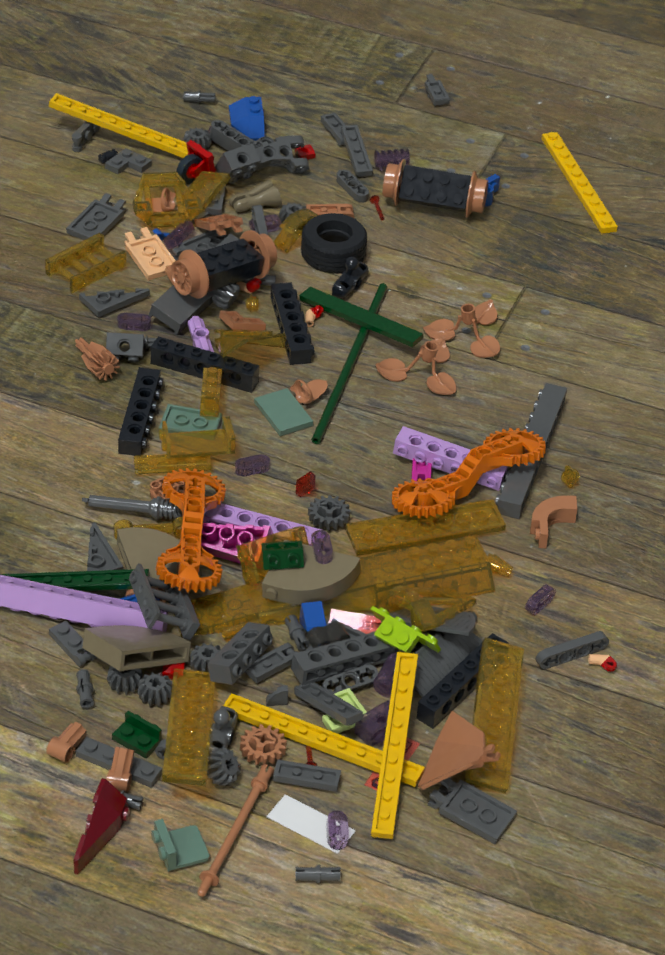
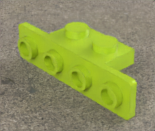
(399, 635)

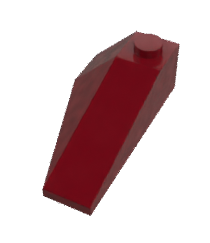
(102, 825)

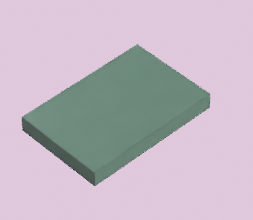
(283, 412)
(188, 420)

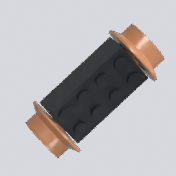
(435, 188)
(223, 264)

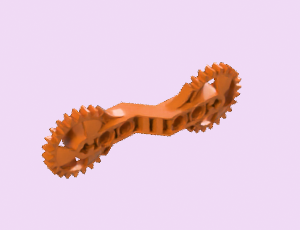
(439, 494)
(189, 550)

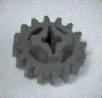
(329, 512)

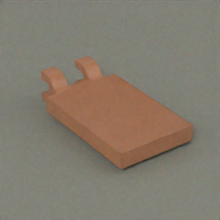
(220, 222)

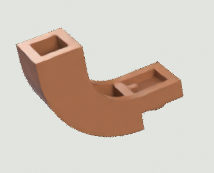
(551, 511)

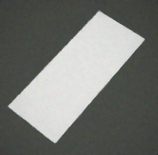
(303, 820)

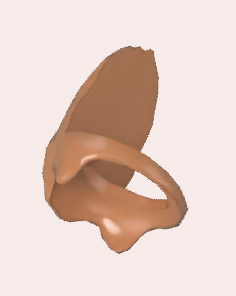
(164, 204)
(308, 392)

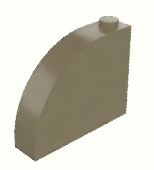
(144, 547)
(313, 581)
(135, 646)

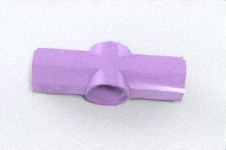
(199, 333)

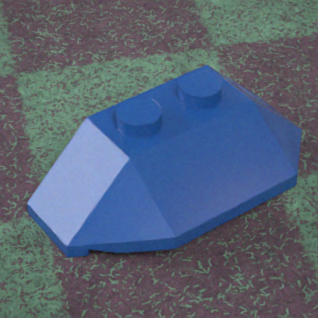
(248, 117)

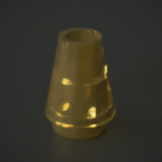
(499, 566)

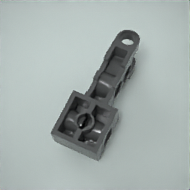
(246, 159)

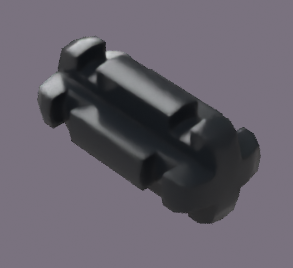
(106, 156)

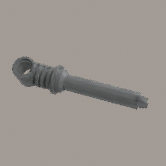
(156, 507)

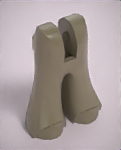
(263, 195)

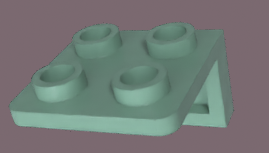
(179, 846)

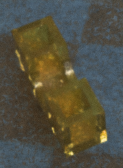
(210, 392)

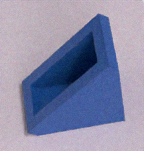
(312, 615)

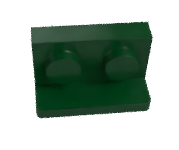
(282, 555)
(138, 735)

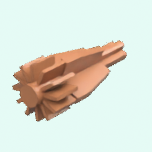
(97, 358)

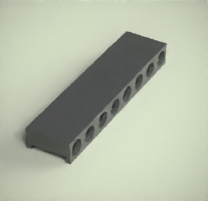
(177, 309)

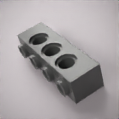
(239, 653)

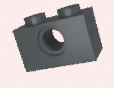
(136, 343)

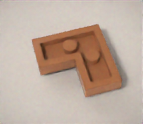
(237, 322)

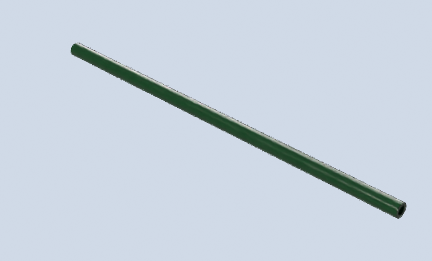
(347, 368)

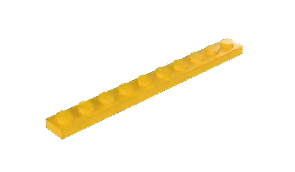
(119, 125)
(579, 183)
(318, 737)
(394, 746)

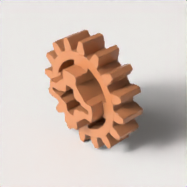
(263, 745)

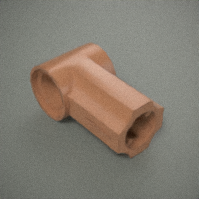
(64, 745)
(120, 774)

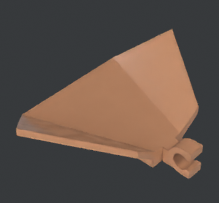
(456, 749)

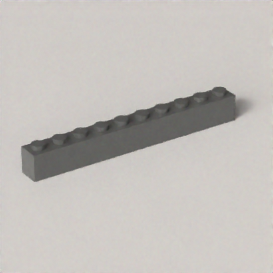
(520, 479)

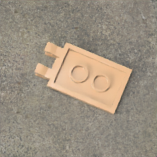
(148, 254)

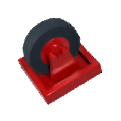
(195, 162)

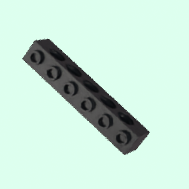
(292, 323)
(193, 360)
(140, 412)
(451, 689)

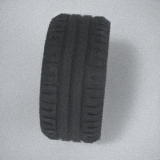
(331, 240)

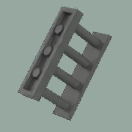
(179, 603)

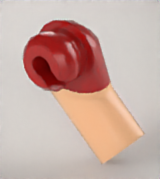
(251, 286)
(312, 314)
(604, 661)

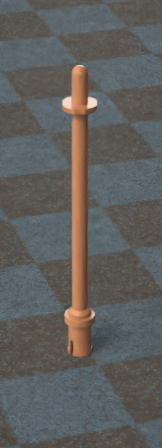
(259, 784)

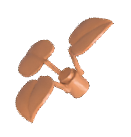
(484, 314)
(431, 351)

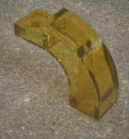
(292, 228)

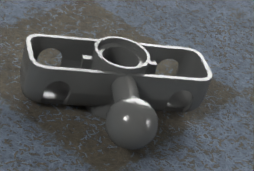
(223, 728)

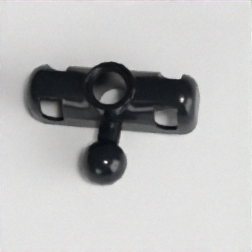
(350, 278)

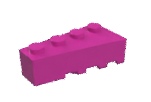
(223, 539)

